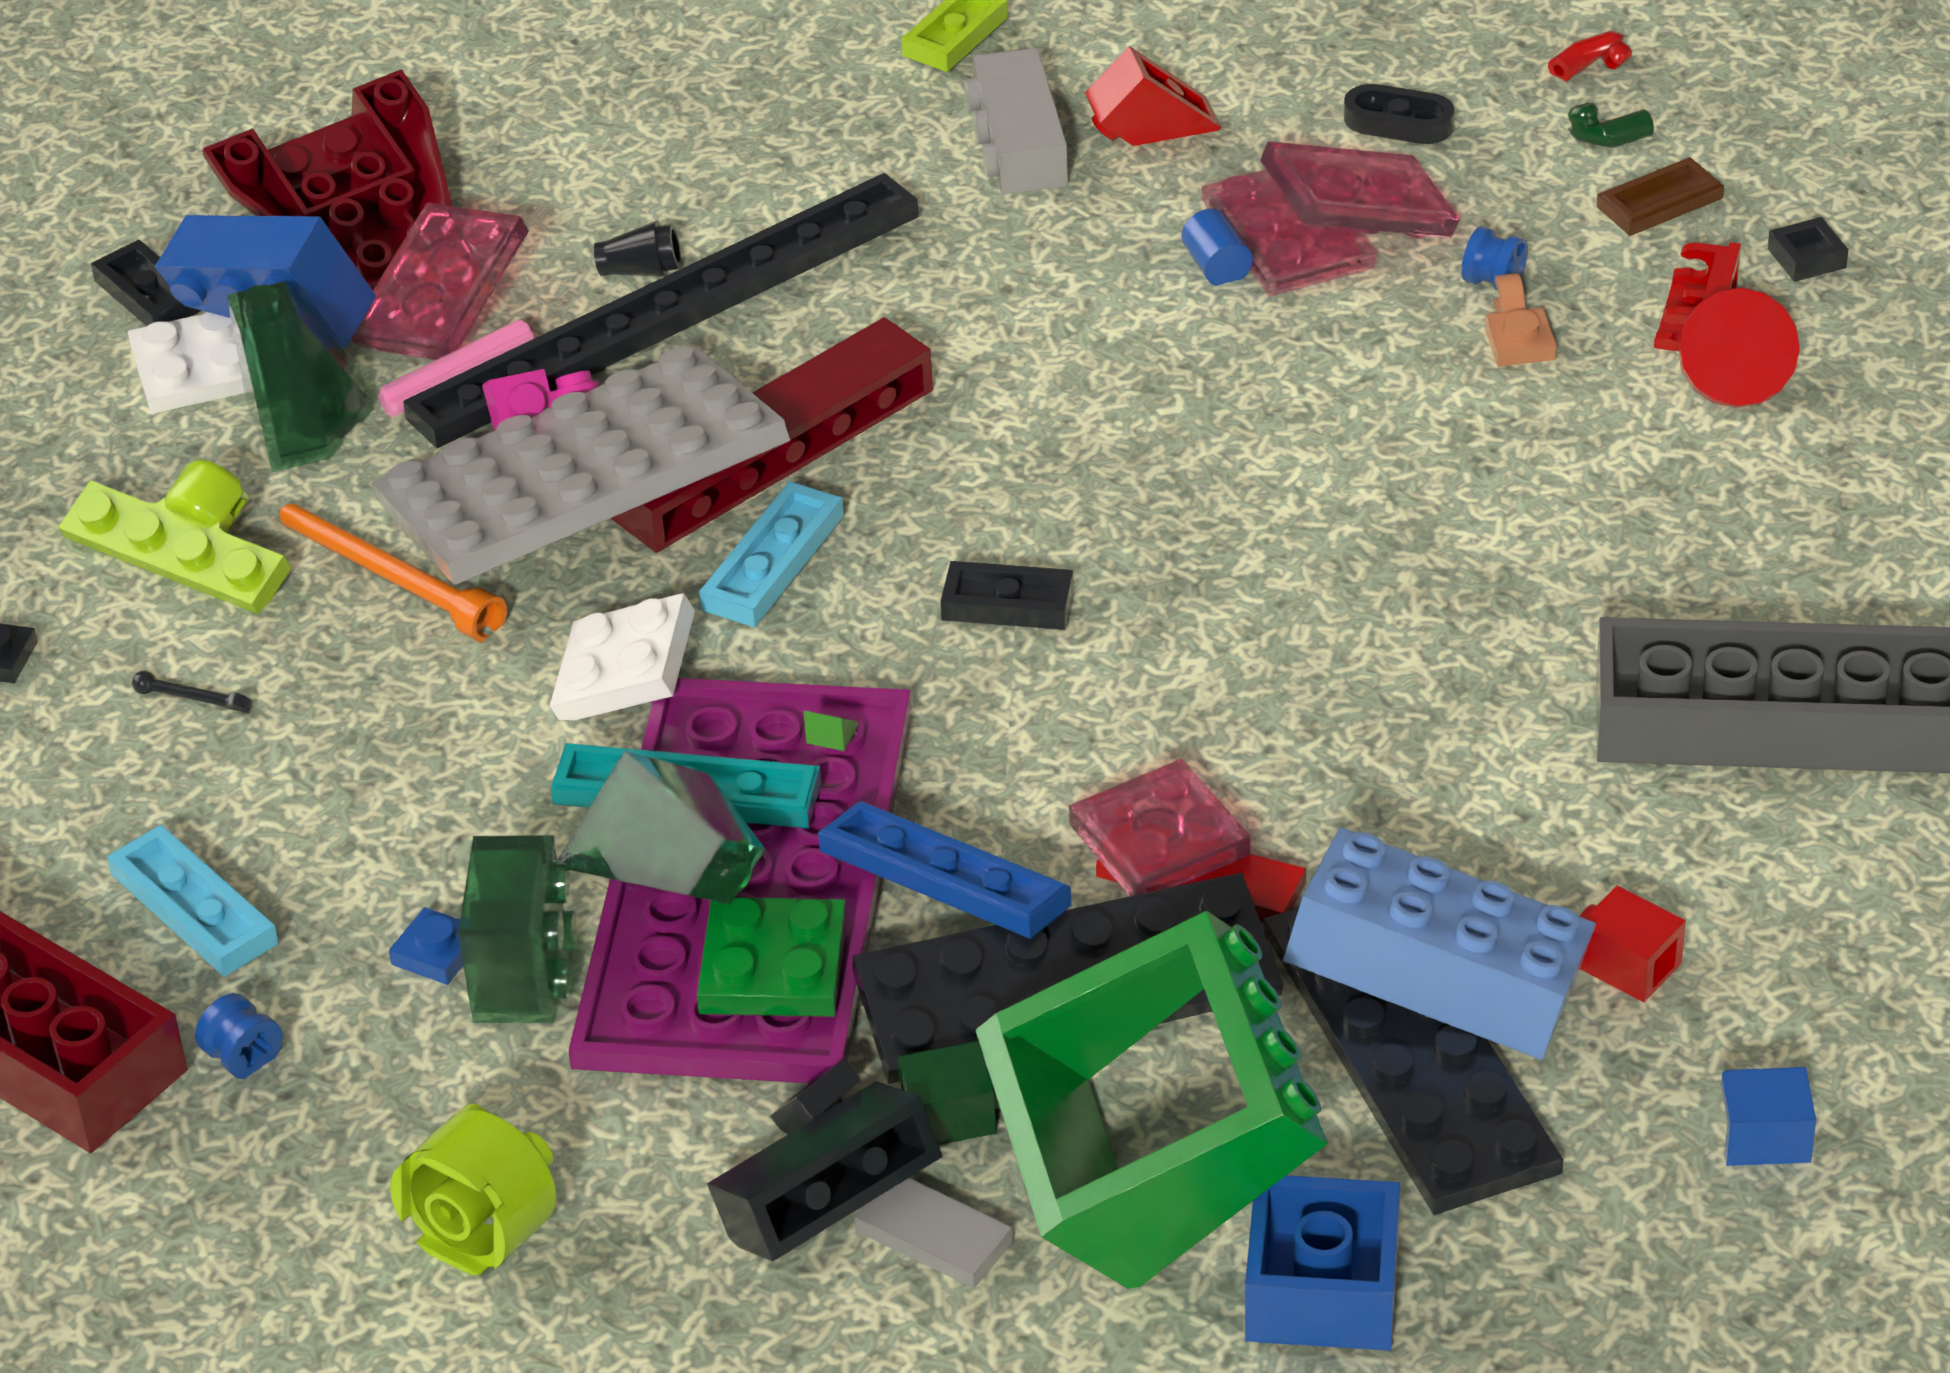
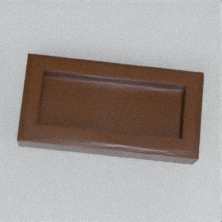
(1660, 196)

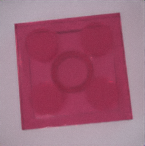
(1159, 829)

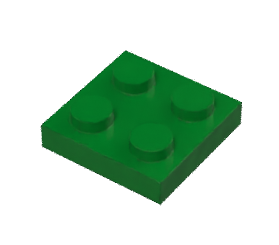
(772, 957)

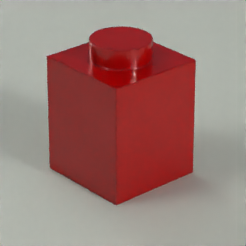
(1633, 943)

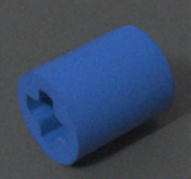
(1216, 247)

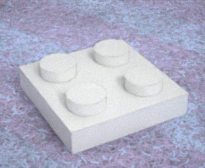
(186, 361)
(623, 658)

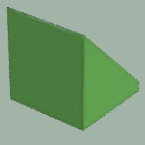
(828, 730)

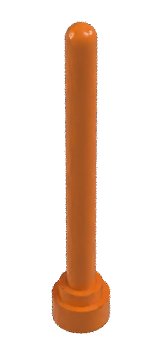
(468, 608)

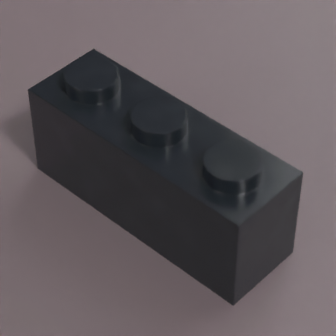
(825, 1170)

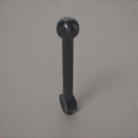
(145, 682)

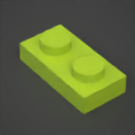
(952, 31)

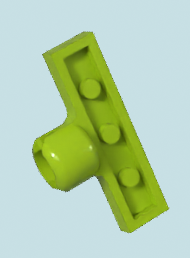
(182, 535)

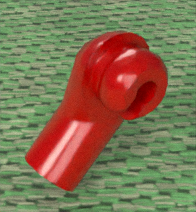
(1583, 53)

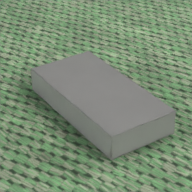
(935, 1231)

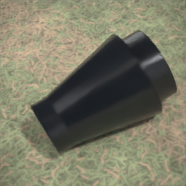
(640, 252)

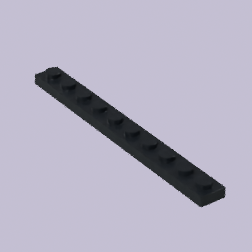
(671, 303)

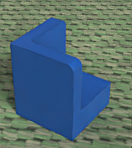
(1768, 1116)

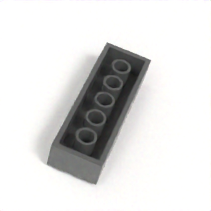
(1773, 694)

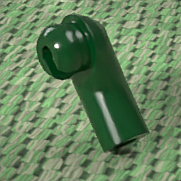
(1608, 133)

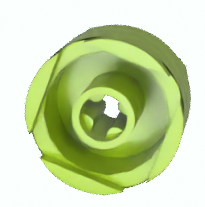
(472, 1172)

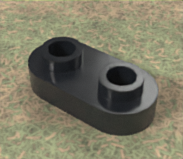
(1399, 113)

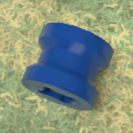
(1492, 256)
(238, 1035)

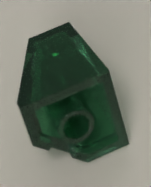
(294, 377)
(664, 832)

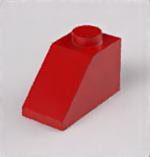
(1147, 103)

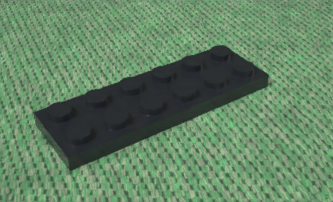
(950, 985)
(1431, 1090)

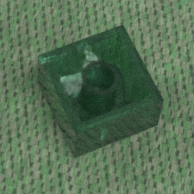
(516, 929)

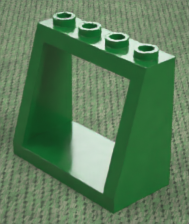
(1165, 1203)

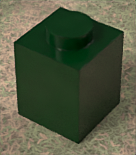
(953, 1090)

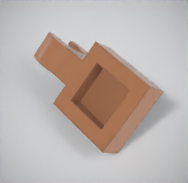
(1516, 332)

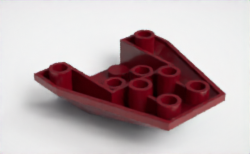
(358, 174)

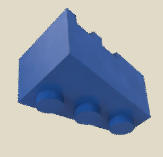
(233, 253)

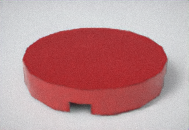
(1738, 348)

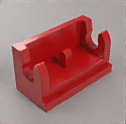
(1694, 286)

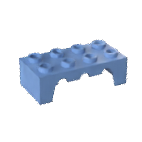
(1439, 942)

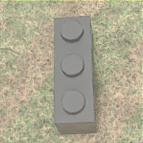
(1016, 121)

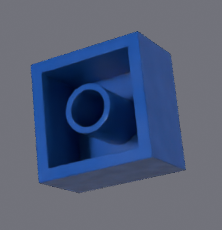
(1323, 1263)

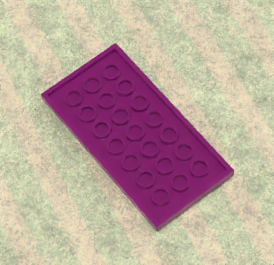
(650, 943)

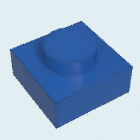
(429, 947)

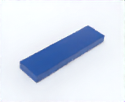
(945, 869)

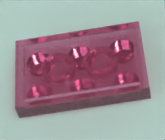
(1359, 190)
(1282, 247)
(440, 281)

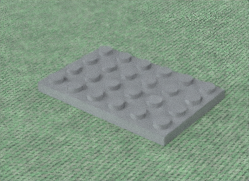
(577, 462)

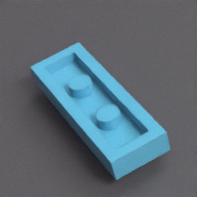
(771, 554)
(192, 900)

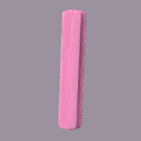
(452, 364)

